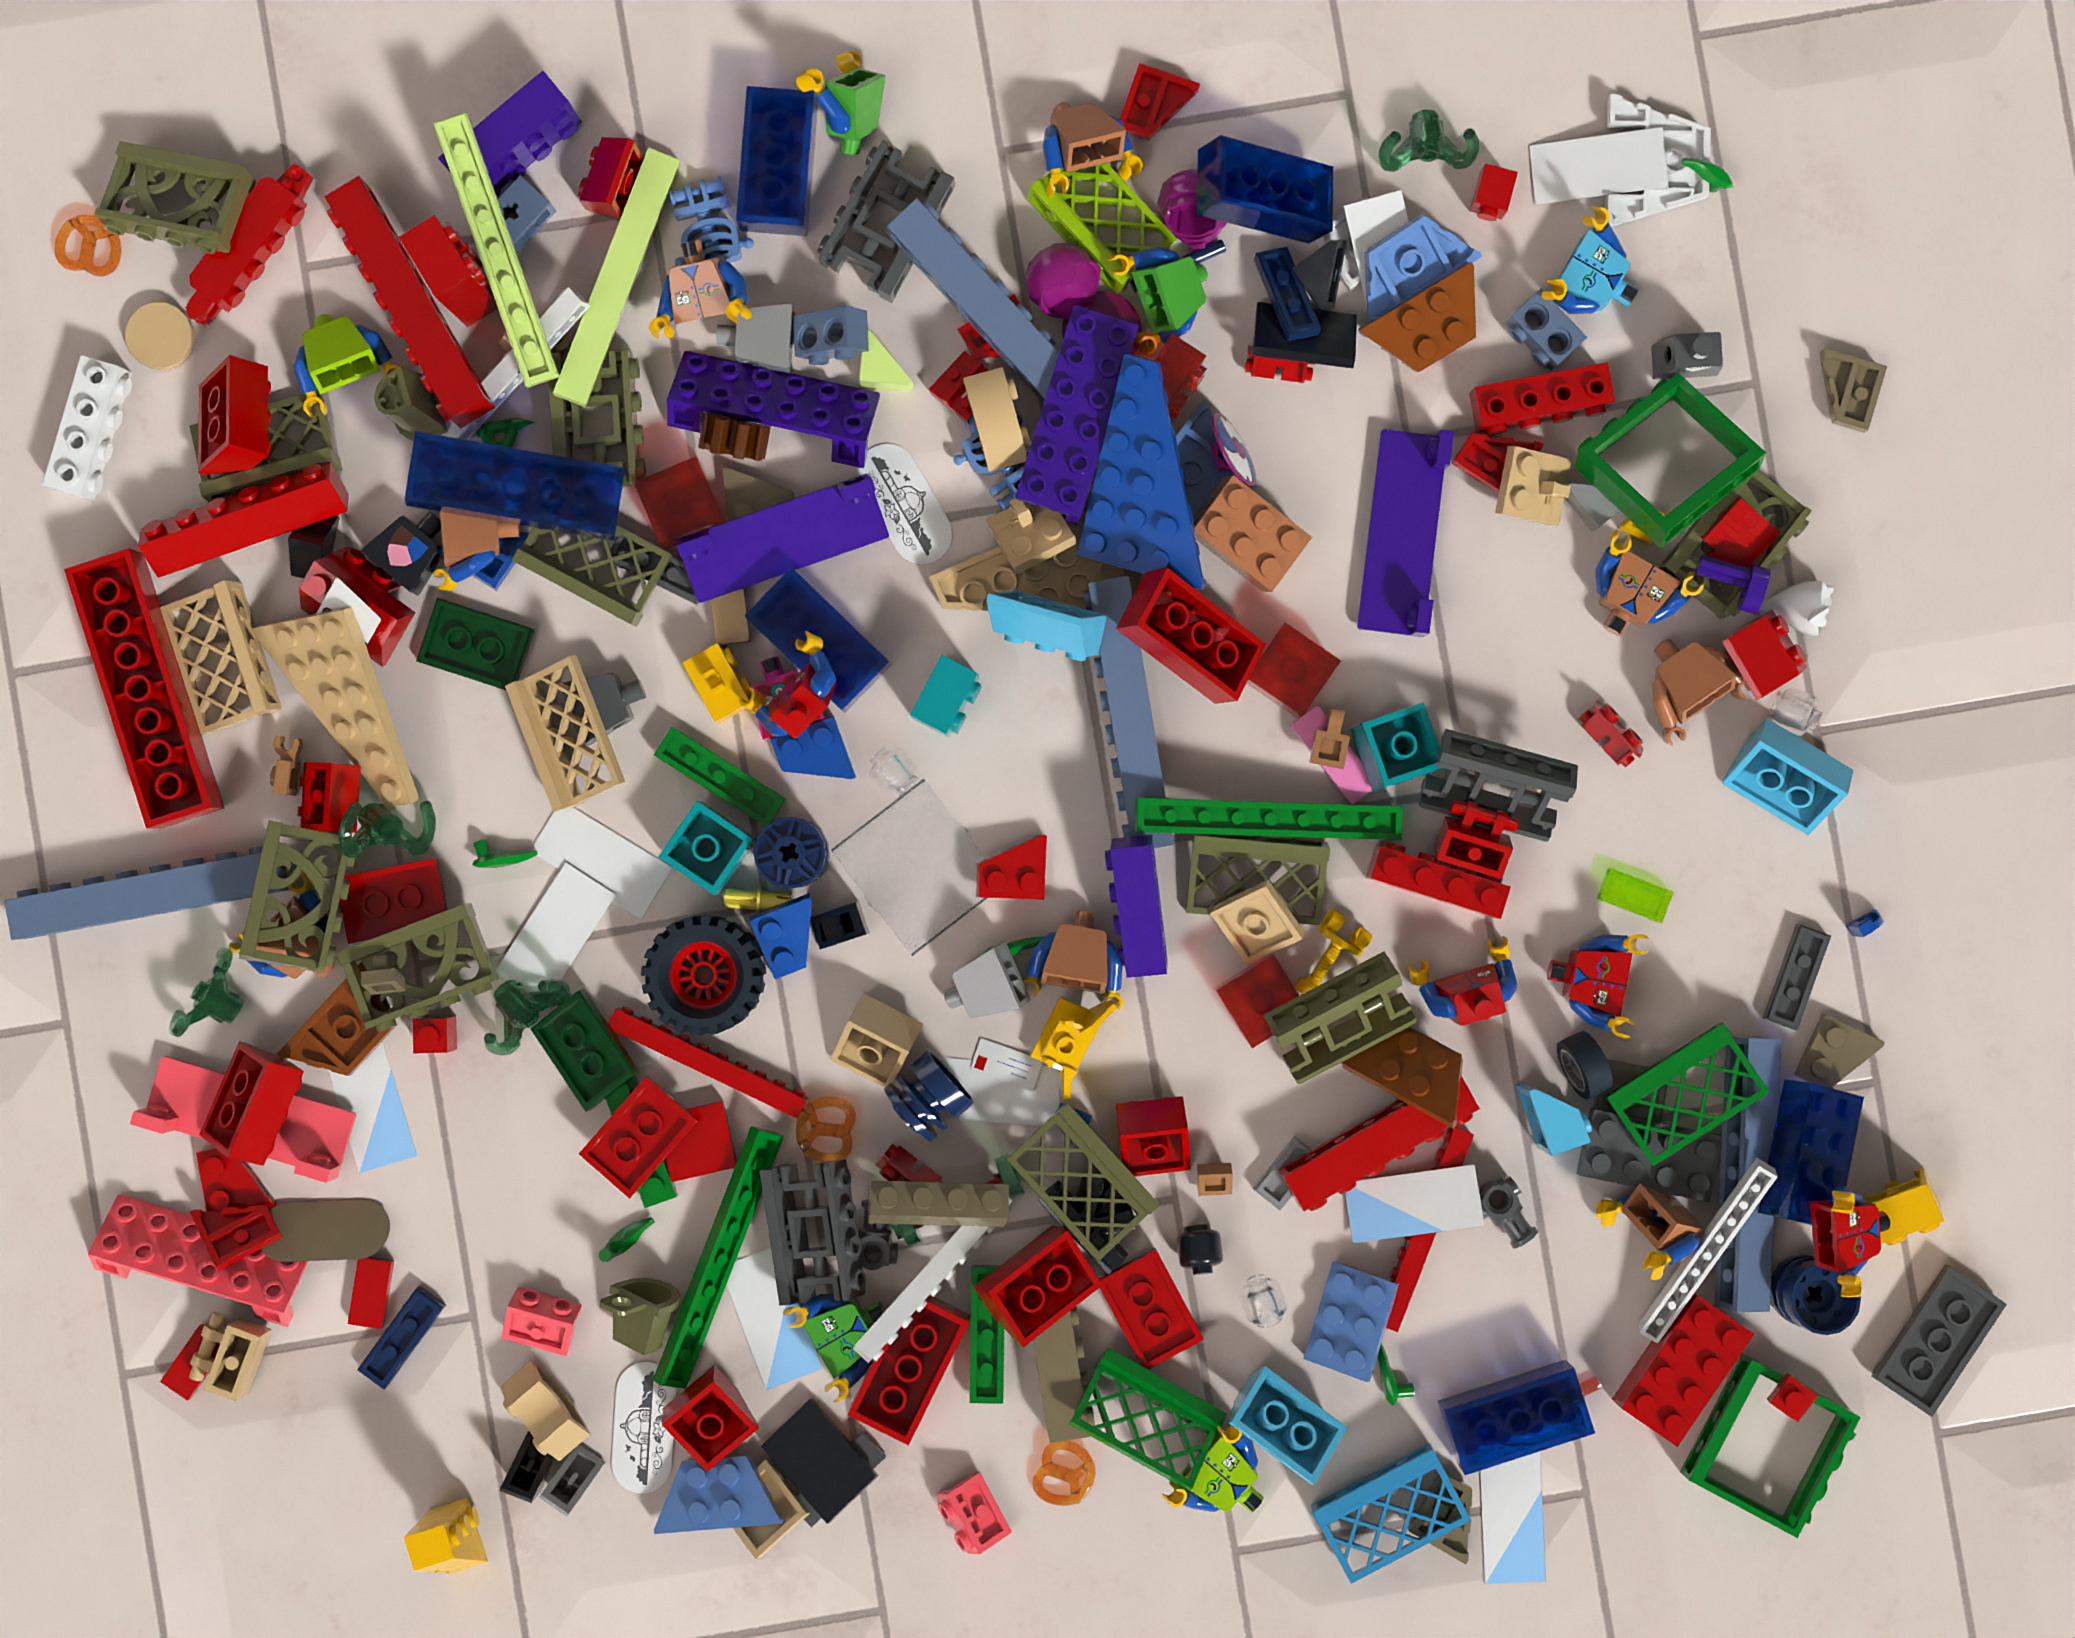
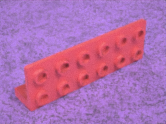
(309, 1139)
(171, 1248)

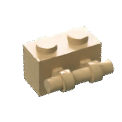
(236, 1358)

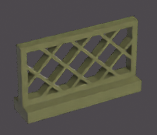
(263, 473)
(587, 587)
(1264, 849)
(1106, 1164)

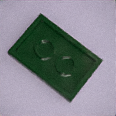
(475, 644)
(585, 1050)

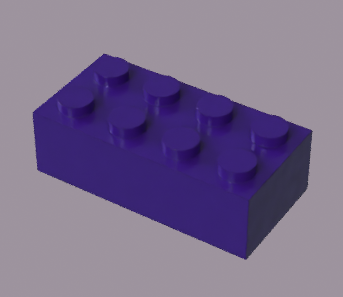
(524, 130)

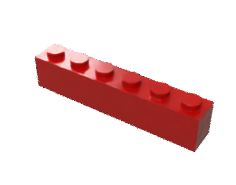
(243, 519)
(1366, 1150)

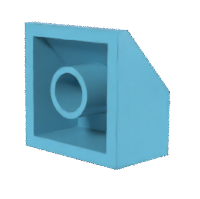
(1553, 1123)

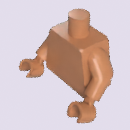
(1691, 682)

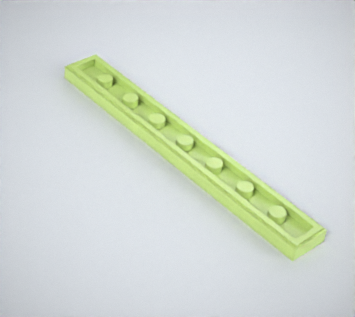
(496, 249)
(616, 277)

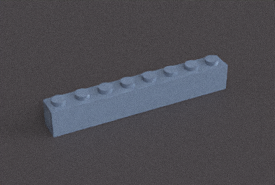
(975, 295)
(1128, 705)
(135, 895)
(1746, 1263)

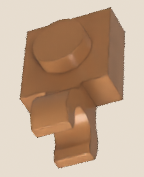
(1330, 746)
(286, 773)

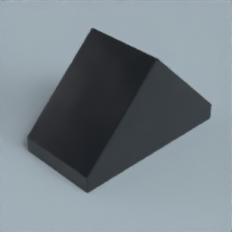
(1322, 273)
(311, 544)
(839, 925)
(527, 1472)

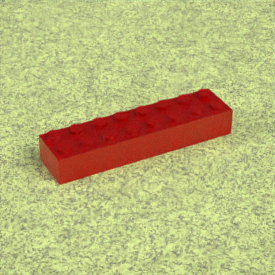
(144, 689)

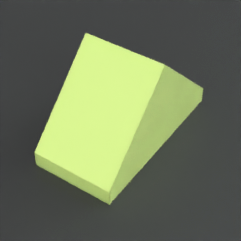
(881, 370)

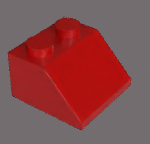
(611, 176)
(1765, 653)
(1154, 1136)
(709, 1418)

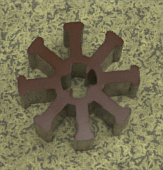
(734, 437)

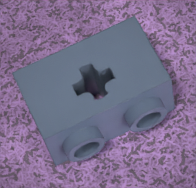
(530, 205)

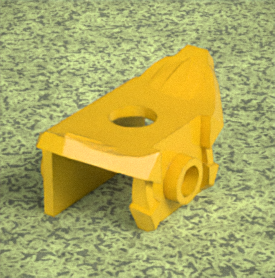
(1068, 1038)

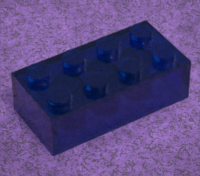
(777, 161)
(1264, 189)
(797, 607)
(1810, 1148)
(1516, 1417)

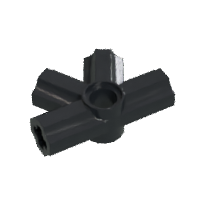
(1098, 1214)

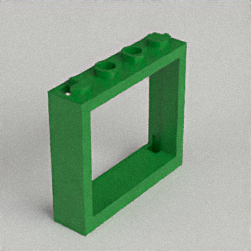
(1631, 503)
(1718, 1425)

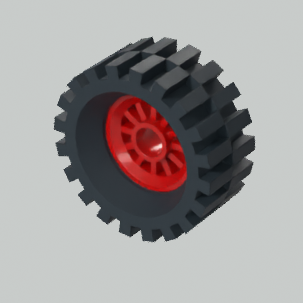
(666, 985)

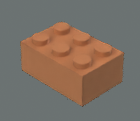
(1249, 533)

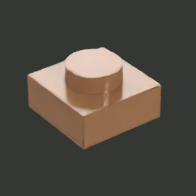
(1214, 1179)

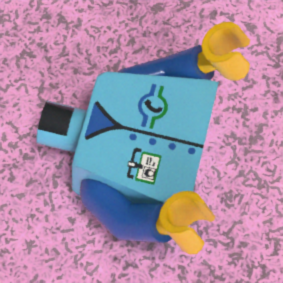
(1593, 271)

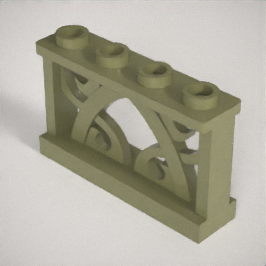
(183, 226)
(1688, 549)
(257, 926)
(446, 929)

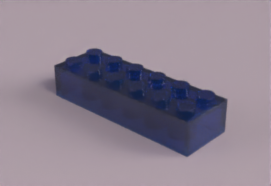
(514, 486)

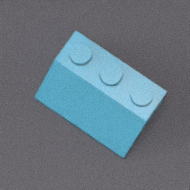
(1046, 623)
(1788, 777)
(1286, 1424)

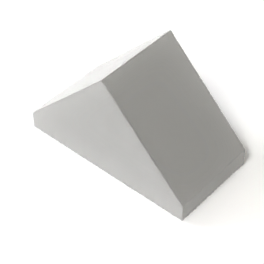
(1591, 505)
(572, 1480)

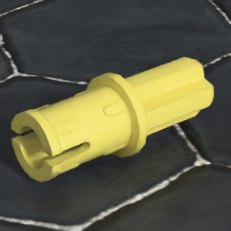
(754, 899)

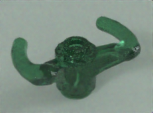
(1427, 144)
(383, 827)
(210, 998)
(522, 1010)

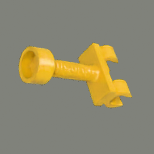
(1357, 943)

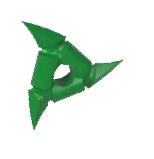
(509, 427)

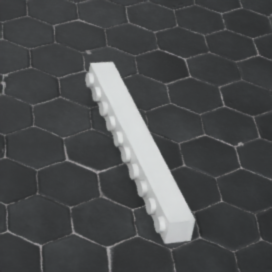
(506, 375)
(1712, 1245)
(923, 1285)

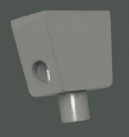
(762, 339)
(988, 984)

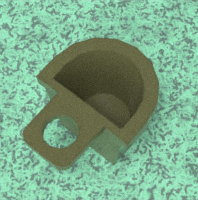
(409, 404)
(641, 1312)

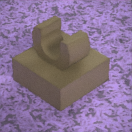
(383, 977)

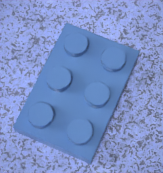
(1351, 1321)

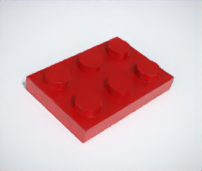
(391, 899)
(638, 1137)
(1150, 1309)

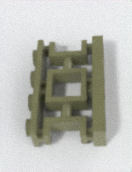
(624, 419)
(1357, 990)

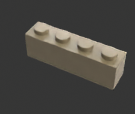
(938, 1203)
(1061, 1378)

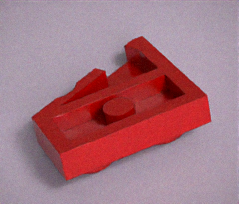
(1485, 457)

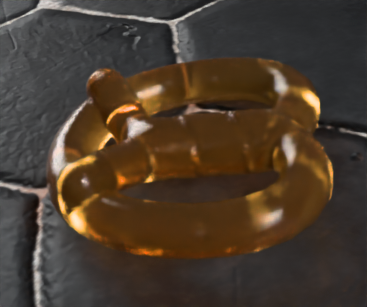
(88, 246)
(825, 1129)
(1066, 1474)

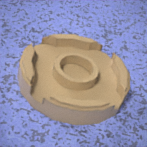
(159, 336)

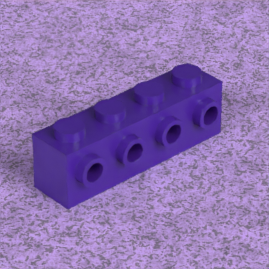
(1138, 905)

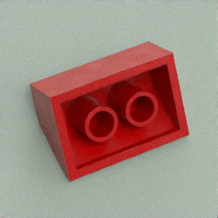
(233, 417)
(393, 613)
(251, 1104)
(1038, 1285)

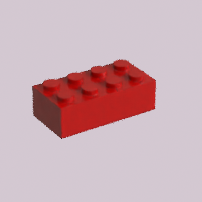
(450, 269)
(1191, 636)
(1683, 1370)
(909, 1371)

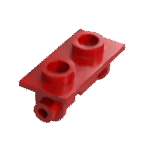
(1266, 367)
(374, 575)
(1621, 742)
(899, 1167)

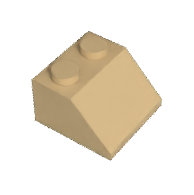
(876, 1041)

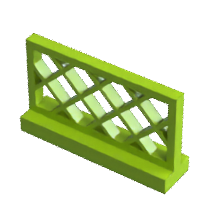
(1076, 229)

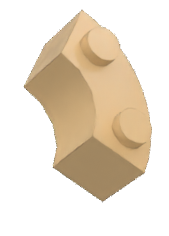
(996, 419)
(544, 1411)

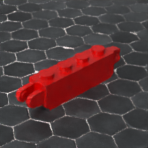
(260, 231)

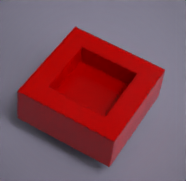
(1792, 1397)

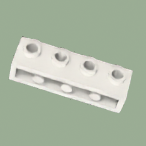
(88, 428)

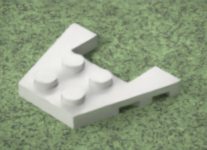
(1681, 140)

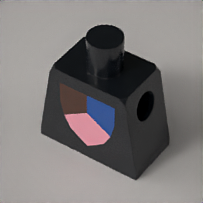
(408, 551)

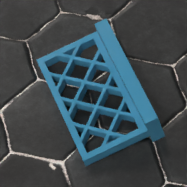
(1373, 1487)

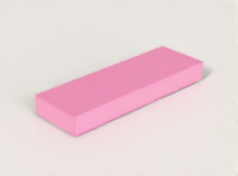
(1352, 779)

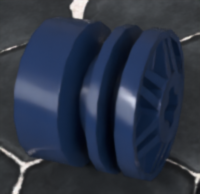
(810, 846)
(928, 1096)
(1823, 1309)

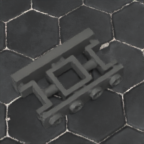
(862, 207)
(1503, 766)
(790, 1238)

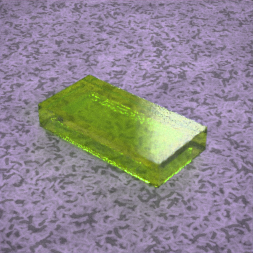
(1634, 895)

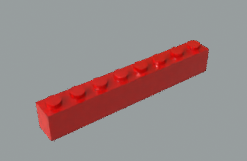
(409, 303)

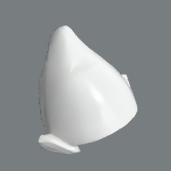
(1802, 606)

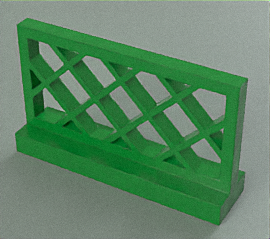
(1671, 1067)
(1154, 1391)

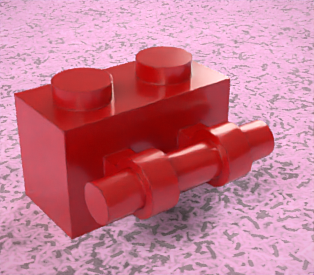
(327, 795)
(1475, 846)

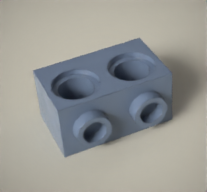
(1552, 324)
(830, 334)

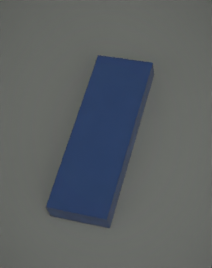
(1287, 294)
(401, 1337)

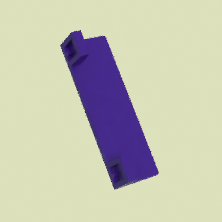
(773, 400)
(1076, 413)
(1403, 532)
(782, 537)

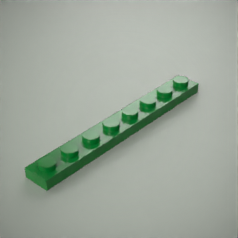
(1268, 818)
(717, 1259)

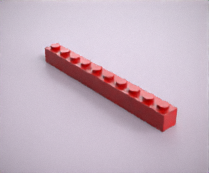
(707, 1062)
(1416, 1248)

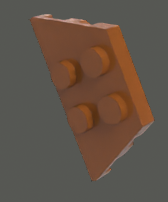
(1429, 322)
(336, 1033)
(1414, 1071)

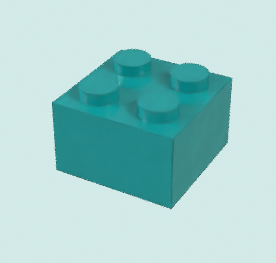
(946, 696)
(1397, 747)
(707, 848)

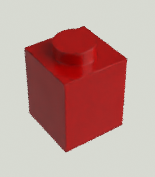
(1493, 192)
(434, 1034)

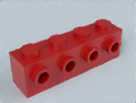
(1542, 398)
(1438, 882)

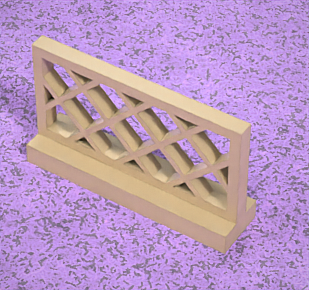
(246, 647)
(547, 742)

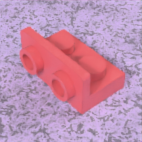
(541, 1321)
(973, 1514)

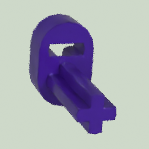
(1751, 580)

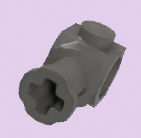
(1507, 1211)
(879, 1236)

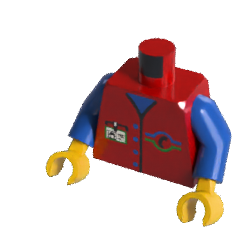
(801, 698)
(1598, 979)
(1469, 994)
(1846, 1236)

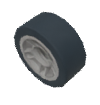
(1584, 1065)

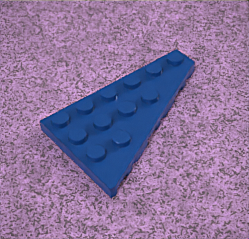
(1138, 495)

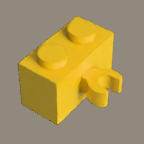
(718, 681)

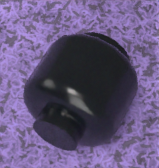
(1199, 1249)

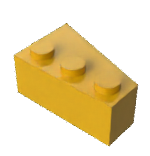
(1909, 1206)
(446, 1539)

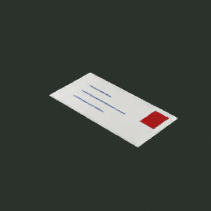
(1006, 1065)

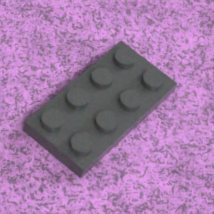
(1619, 1159)
(1939, 1340)

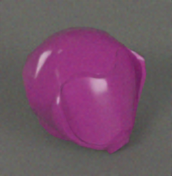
(1179, 211)
(1061, 279)

